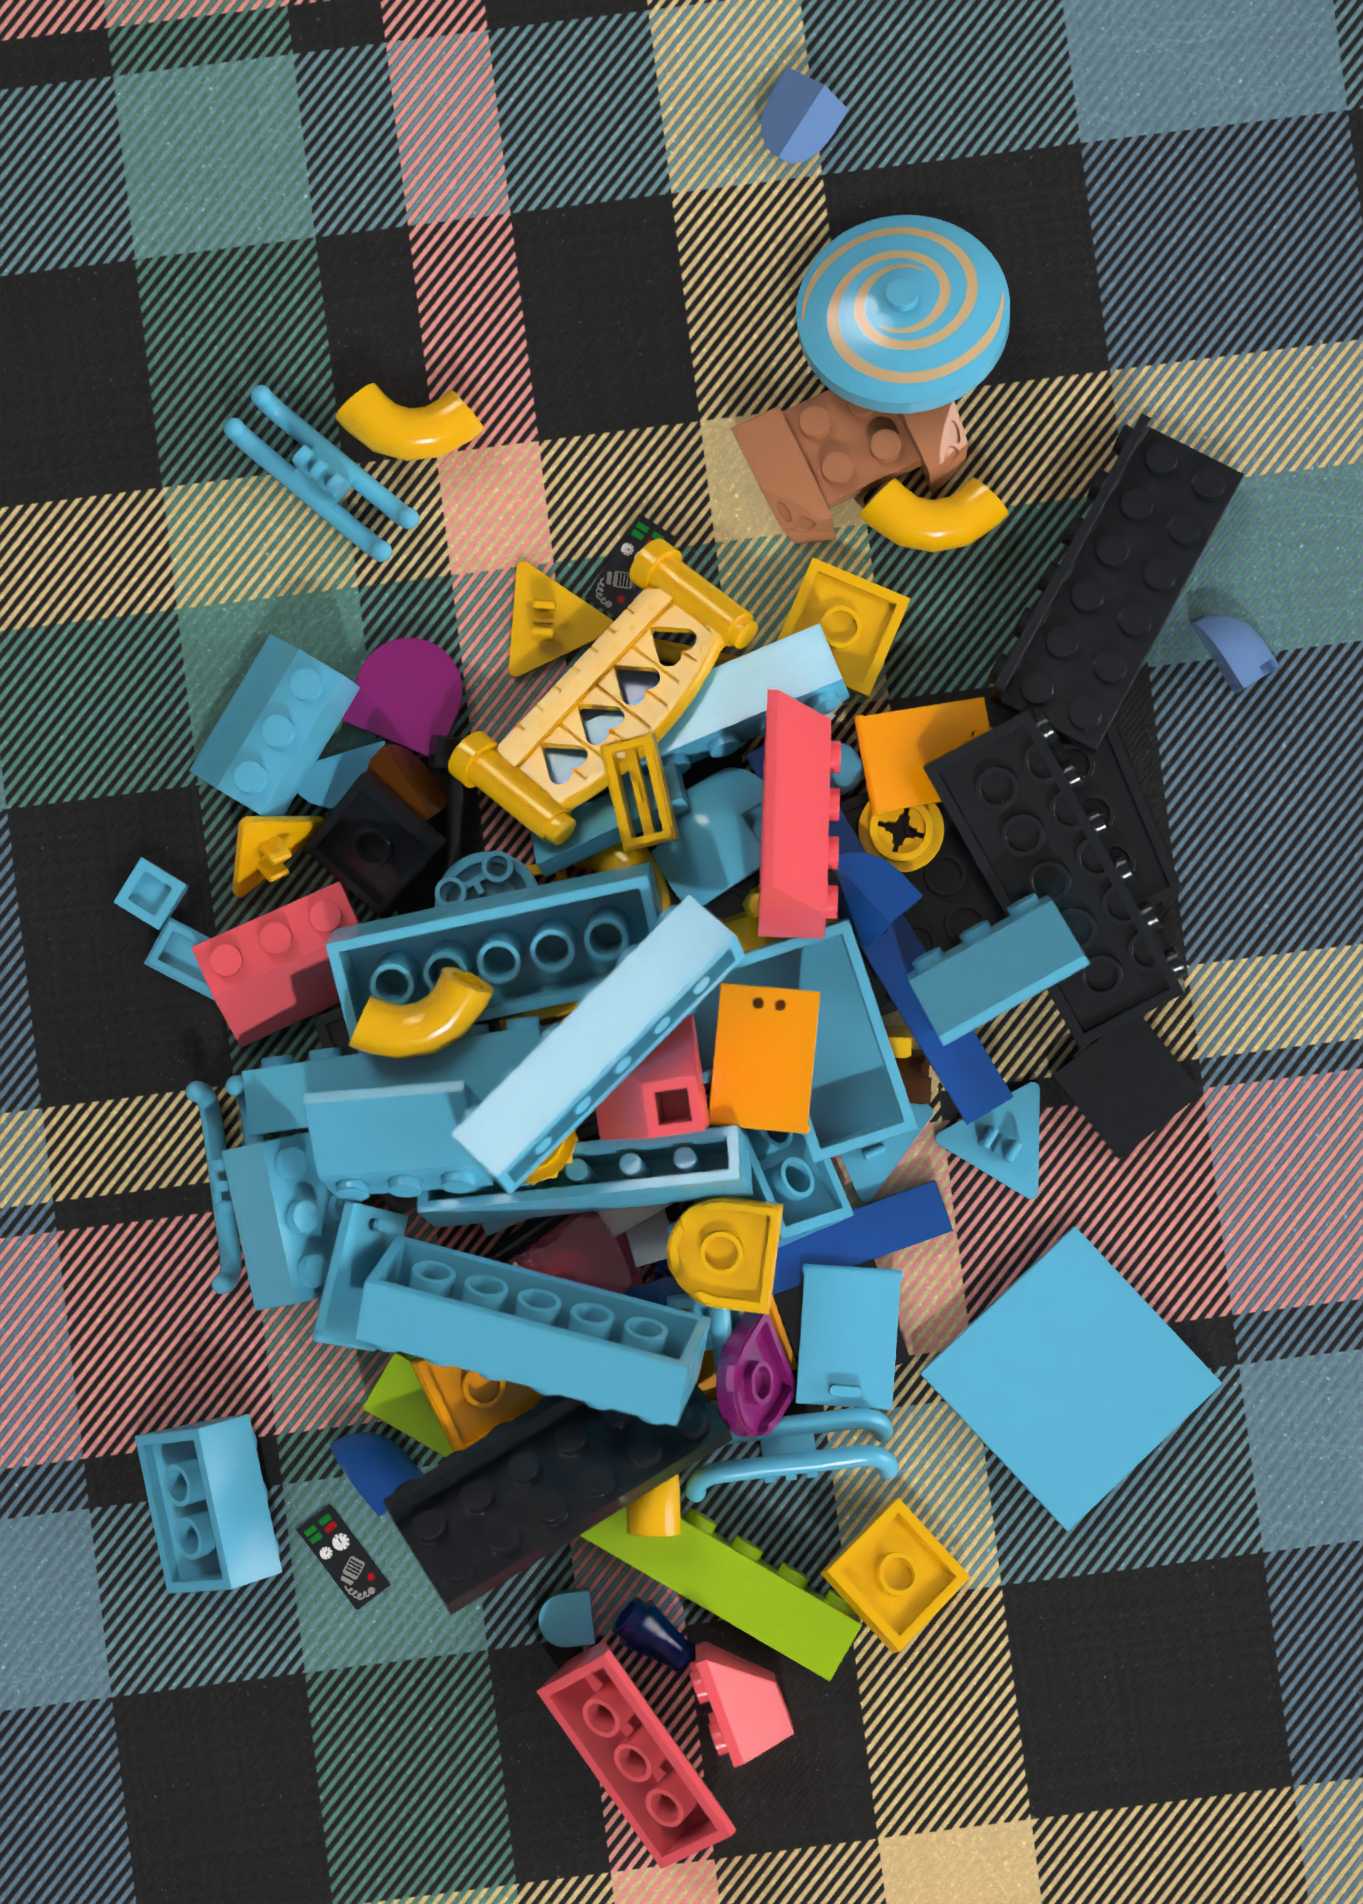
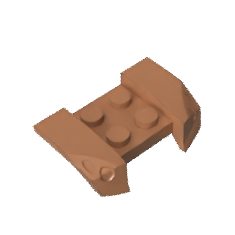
(837, 450)

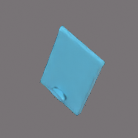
(359, 1245)
(848, 1336)

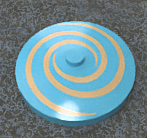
(903, 314)

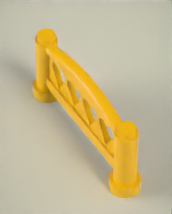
(671, 601)

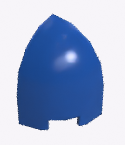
(871, 894)
(374, 1466)

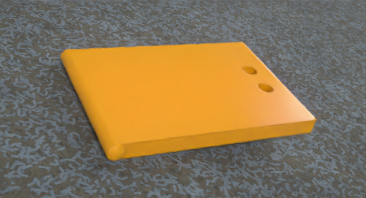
(902, 741)
(764, 1058)

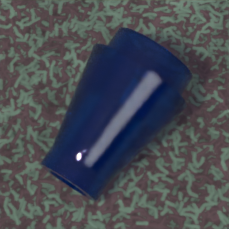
(650, 1633)

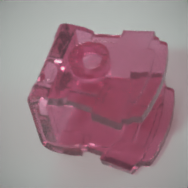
(583, 1254)

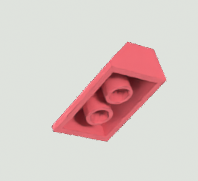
(276, 964)

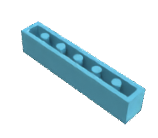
(728, 705)
(598, 1043)
(480, 1058)
(609, 1178)

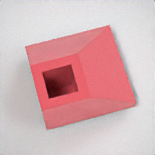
(661, 1094)
(745, 1703)

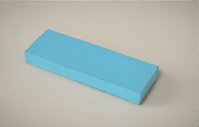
(598, 827)

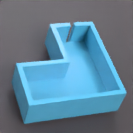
(855, 1075)

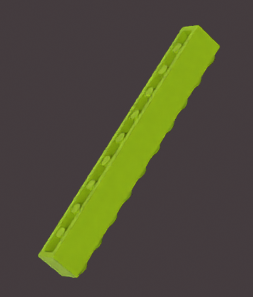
(696, 1563)

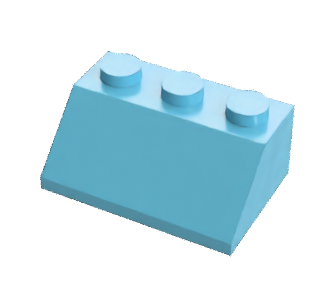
(274, 728)
(995, 967)
(392, 1140)
(787, 1175)
(209, 1505)

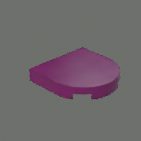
(407, 694)
(753, 1378)

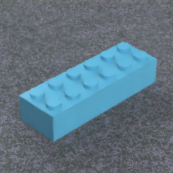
(527, 943)
(533, 1330)

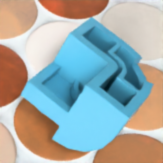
(716, 835)

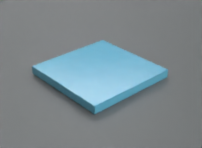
(1070, 1378)

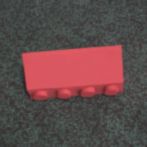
(796, 821)
(634, 1756)

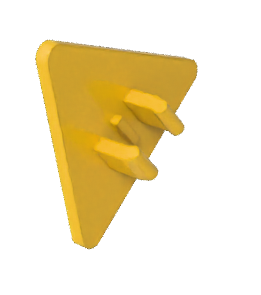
(548, 621)
(265, 845)

